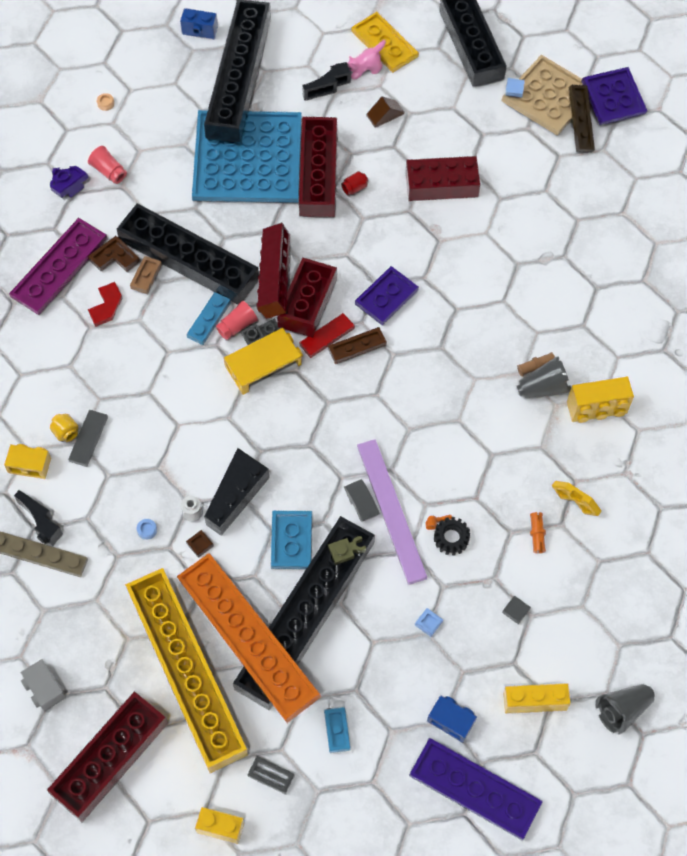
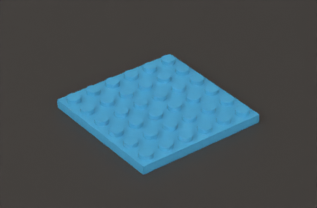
(257, 168)

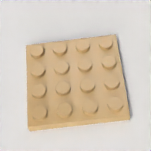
(546, 95)

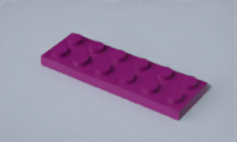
(58, 266)

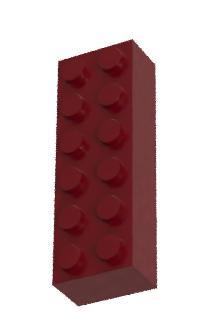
(318, 167)
(107, 756)

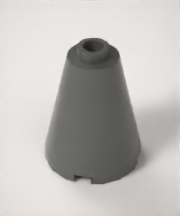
(545, 380)
(624, 707)

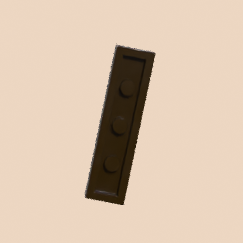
(581, 118)

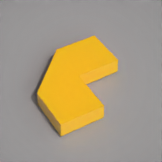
(569, 492)

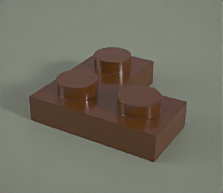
(113, 251)

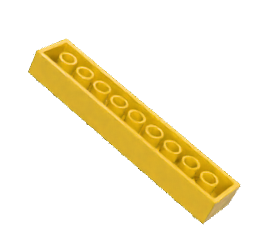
(187, 671)

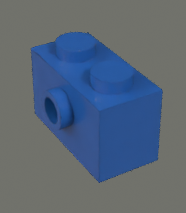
(199, 23)

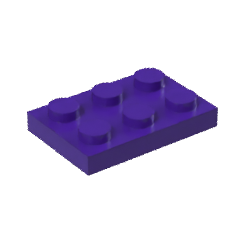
(386, 295)

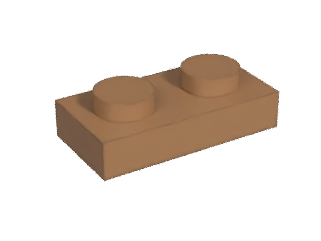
(145, 275)

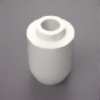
(191, 508)

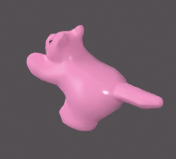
(368, 60)

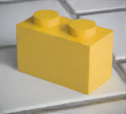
(27, 461)
(219, 825)

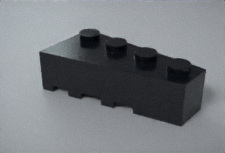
(238, 487)

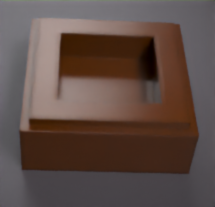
(199, 543)

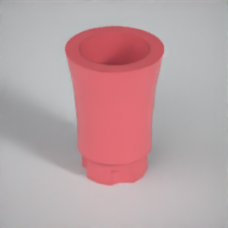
(107, 164)
(236, 320)

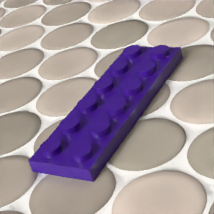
(476, 789)

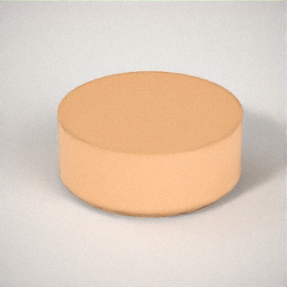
(105, 101)

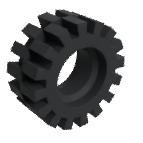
(450, 547)

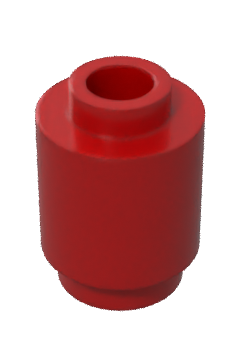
(354, 183)

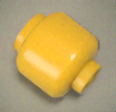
(64, 427)

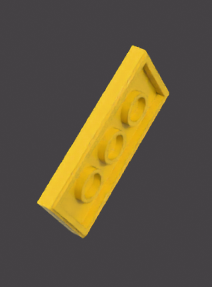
(396, 51)

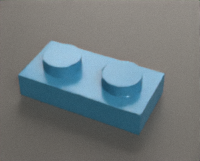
(337, 730)

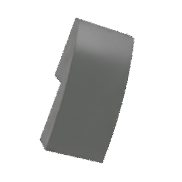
(257, 332)
(362, 500)

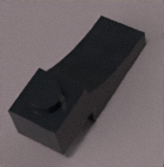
(327, 84)
(46, 530)

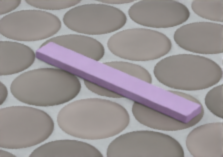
(392, 512)

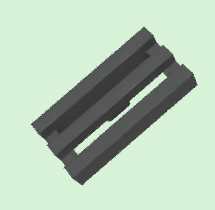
(254, 767)

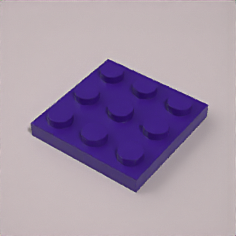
(614, 95)

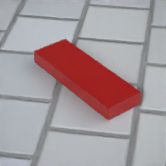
(327, 335)

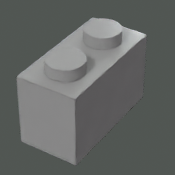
(42, 685)

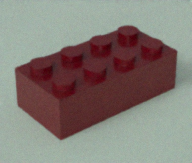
(442, 178)
(308, 297)

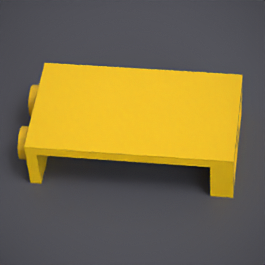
(262, 358)

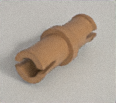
(534, 364)

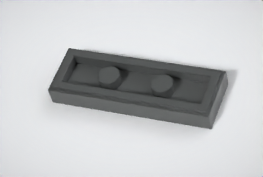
(88, 438)

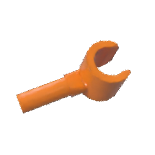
(432, 521)

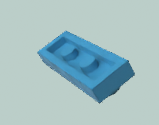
(208, 318)

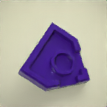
(68, 181)

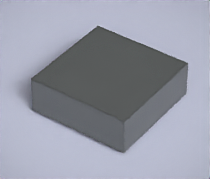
(516, 610)

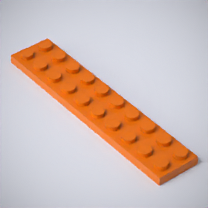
(249, 638)

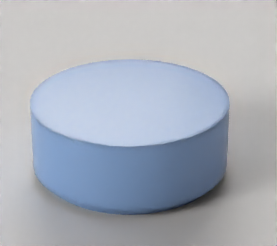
(146, 529)

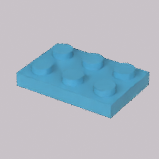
(291, 539)

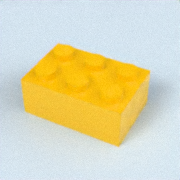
(600, 399)

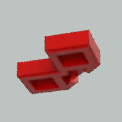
(106, 311)

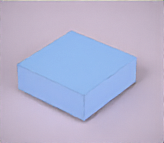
(514, 87)
(429, 622)

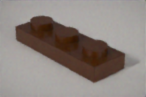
(357, 345)

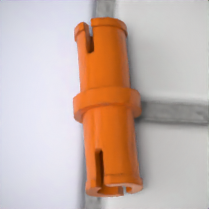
(538, 532)

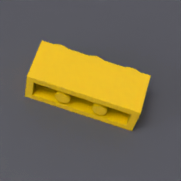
(536, 698)

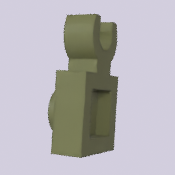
(343, 550)

